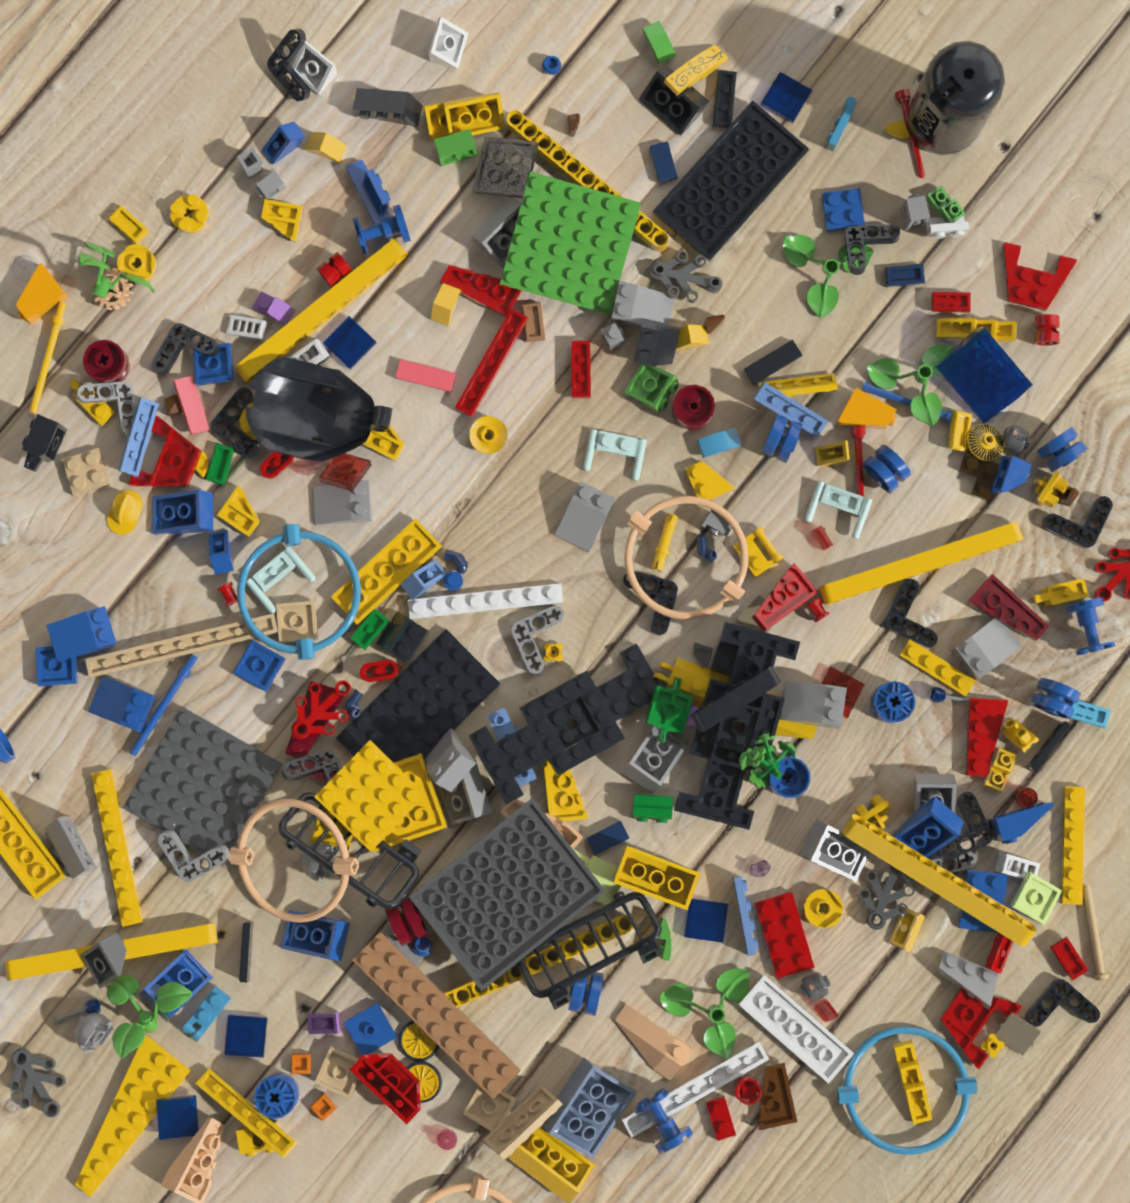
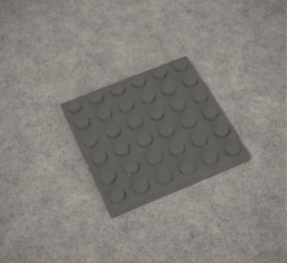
(202, 783)

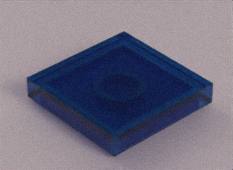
(786, 97)
(349, 342)
(706, 920)
(246, 1036)
(177, 1117)

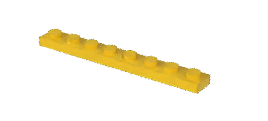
(117, 847)

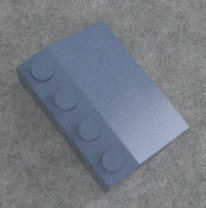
(589, 1108)

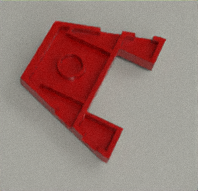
(1032, 286)
(175, 463)
(966, 1018)

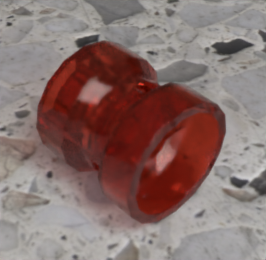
(1022, 797)

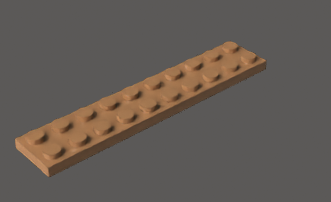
(436, 1015)

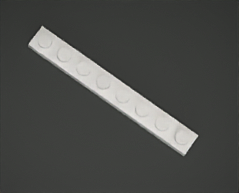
(485, 601)
(699, 1087)

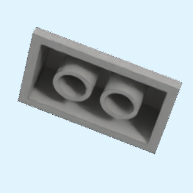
(497, 232)
(467, 799)
(69, 847)

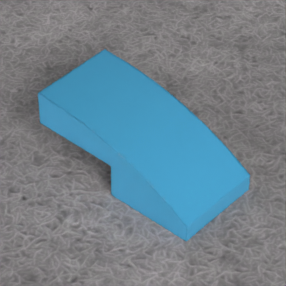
(719, 442)

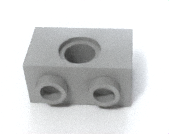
(915, 212)

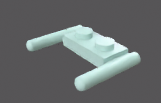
(618, 445)
(842, 500)
(275, 571)

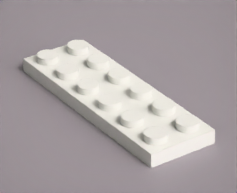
(796, 1029)

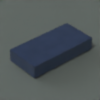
(663, 162)
(904, 275)
(607, 838)

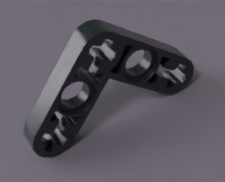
(284, 65)
(862, 239)
(179, 341)
(229, 421)
(1086, 529)
(662, 598)
(901, 616)
(325, 767)
(975, 829)
(1057, 998)

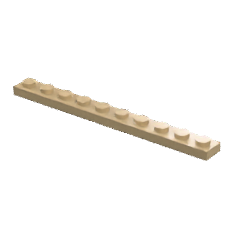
(178, 646)

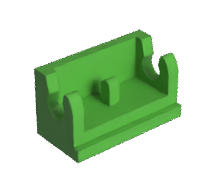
(455, 147)

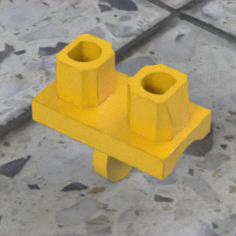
(1046, 496)
(1019, 735)
(875, 815)

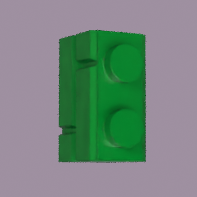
(652, 806)

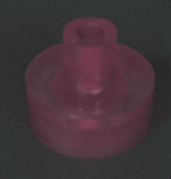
(447, 1134)

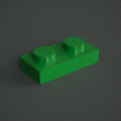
(370, 629)

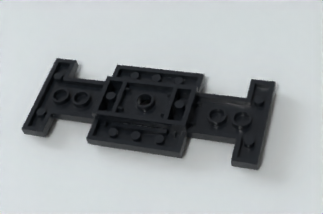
(548, 736)
(723, 772)

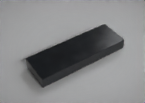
(724, 98)
(773, 362)
(1048, 746)
(246, 949)

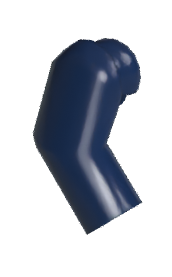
(704, 552)
(459, 560)
(352, 705)

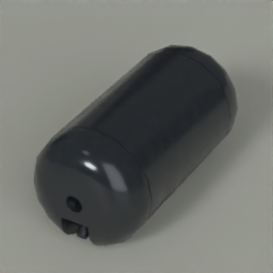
(955, 97)

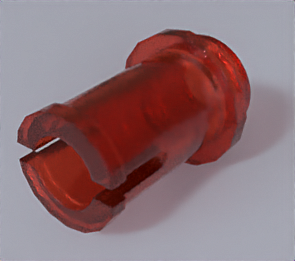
(822, 537)

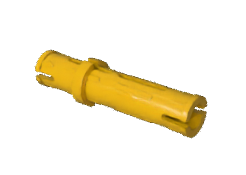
(661, 550)

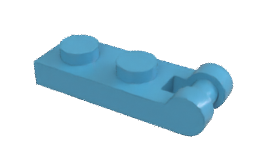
(841, 123)
(207, 1013)

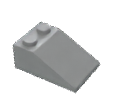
(638, 303)
(341, 506)
(585, 516)
(986, 648)
(814, 704)
(654, 759)
(449, 761)
(935, 785)
(834, 851)

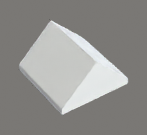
(447, 44)
(314, 68)

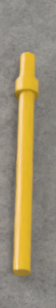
(57, 321)

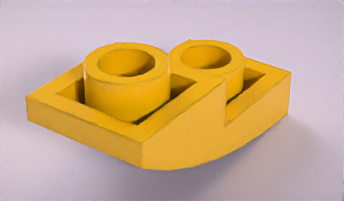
(1000, 770)

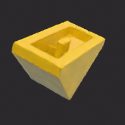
(325, 146)
(445, 304)
(692, 336)
(832, 454)

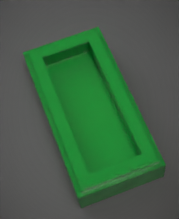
(220, 464)

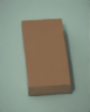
(534, 326)

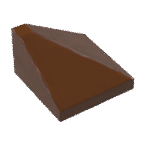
(573, 122)
(713, 322)
(173, 405)
(1067, 497)

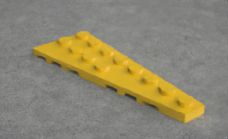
(150, 1077)

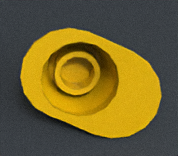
(124, 512)

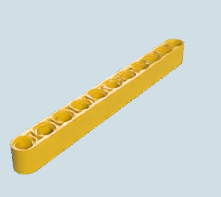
(582, 173)
(322, 310)
(921, 563)
(939, 880)
(135, 947)
(509, 978)

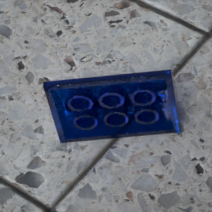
(983, 374)

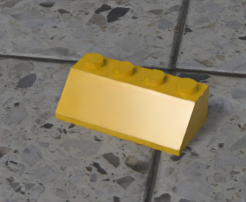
(553, 1163)

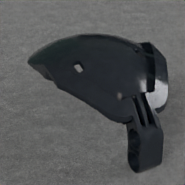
(293, 410)

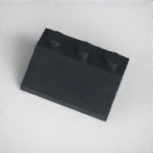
(675, 110)

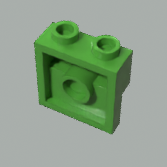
(652, 387)

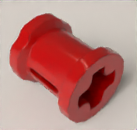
(228, 594)
(817, 610)

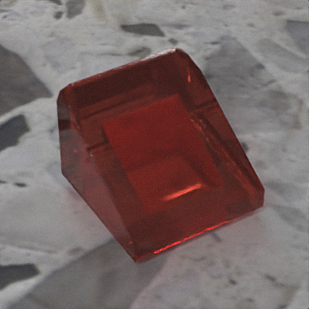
(826, 1010)

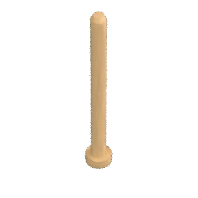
(1094, 934)

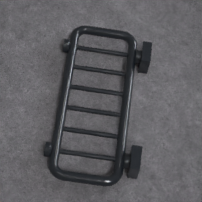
(406, 855)
(645, 947)

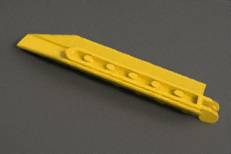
(695, 683)

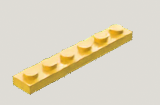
(1073, 845)
(246, 1113)

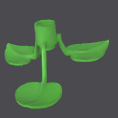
(102, 283)
(820, 297)
(925, 407)
(128, 1036)
(722, 1036)

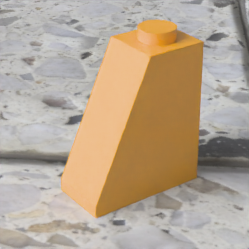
(39, 295)
(866, 411)

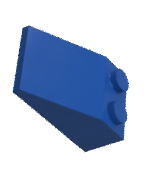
(182, 512)
(81, 634)
(122, 704)
(1016, 823)
(930, 828)
(988, 883)
(317, 938)
(183, 970)

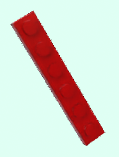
(491, 362)

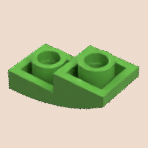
(659, 42)
(944, 206)
(665, 948)

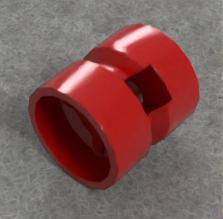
(334, 269)
(1047, 330)
(747, 1090)

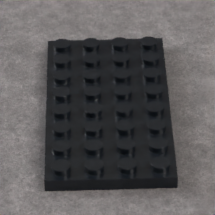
(731, 181)
(422, 702)

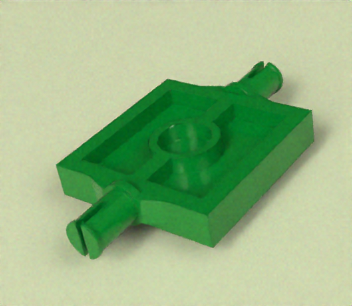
(669, 709)

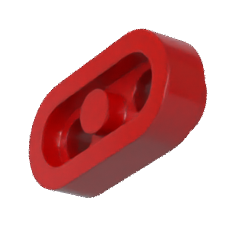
(275, 461)
(379, 670)

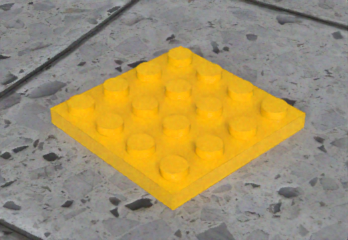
(370, 795)
(426, 815)

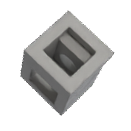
(250, 162)
(270, 185)
(613, 336)
(716, 524)

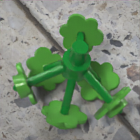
(765, 758)

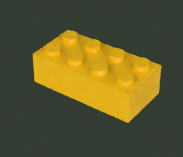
(656, 877)

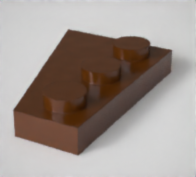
(776, 1100)

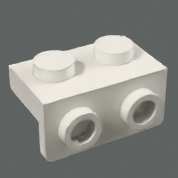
(940, 228)

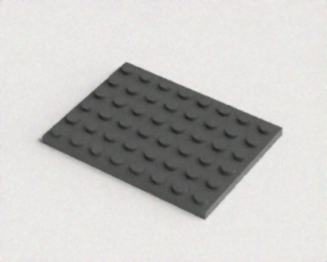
(507, 894)

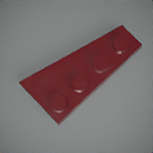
(1003, 605)
(301, 747)

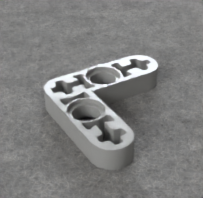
(115, 395)
(530, 630)
(187, 862)

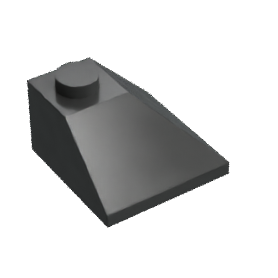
(105, 959)

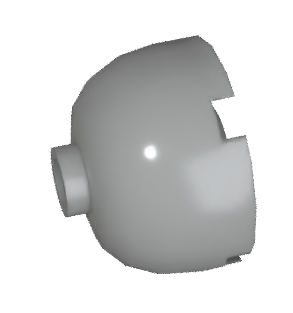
(312, 868)
(91, 1030)

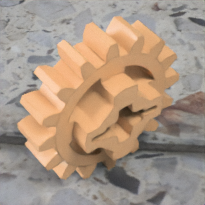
(121, 291)

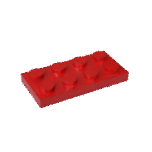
(784, 935)

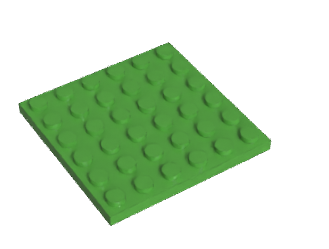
(570, 243)

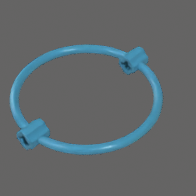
(292, 537)
(963, 1086)

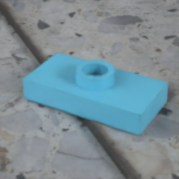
(1090, 714)

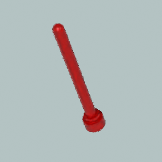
(903, 99)
(858, 434)

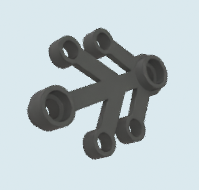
(682, 276)
(884, 897)
(34, 1080)

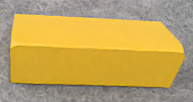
(906, 929)

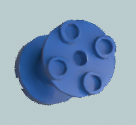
(390, 227)
(1088, 617)
(666, 1127)

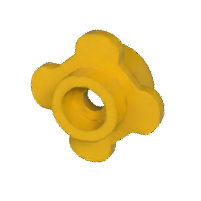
(553, 647)
(986, 1045)

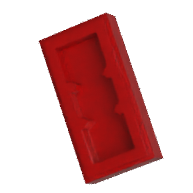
(951, 302)
(1069, 958)

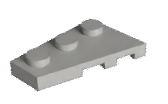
(973, 978)

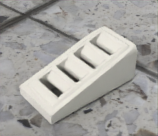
(261, 330)
(323, 354)
(1005, 863)

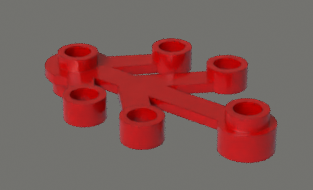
(1124, 571)
(318, 712)

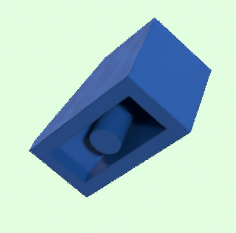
(283, 142)
(1010, 474)
(220, 552)

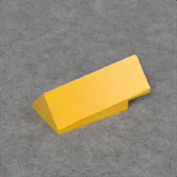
(475, 113)

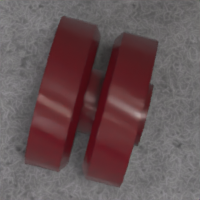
(106, 351)
(687, 417)
(407, 919)

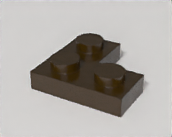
(983, 471)

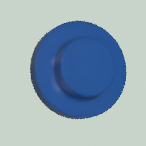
(551, 65)
(453, 581)
(422, 947)

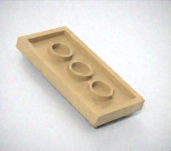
(522, 1122)

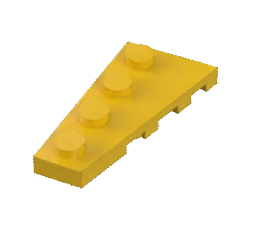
(562, 795)

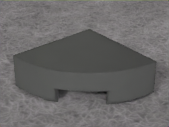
(702, 653)

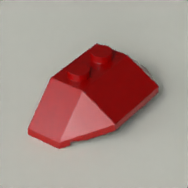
(390, 1083)

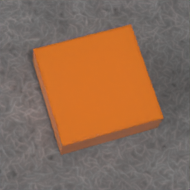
(301, 1063)
(323, 1107)

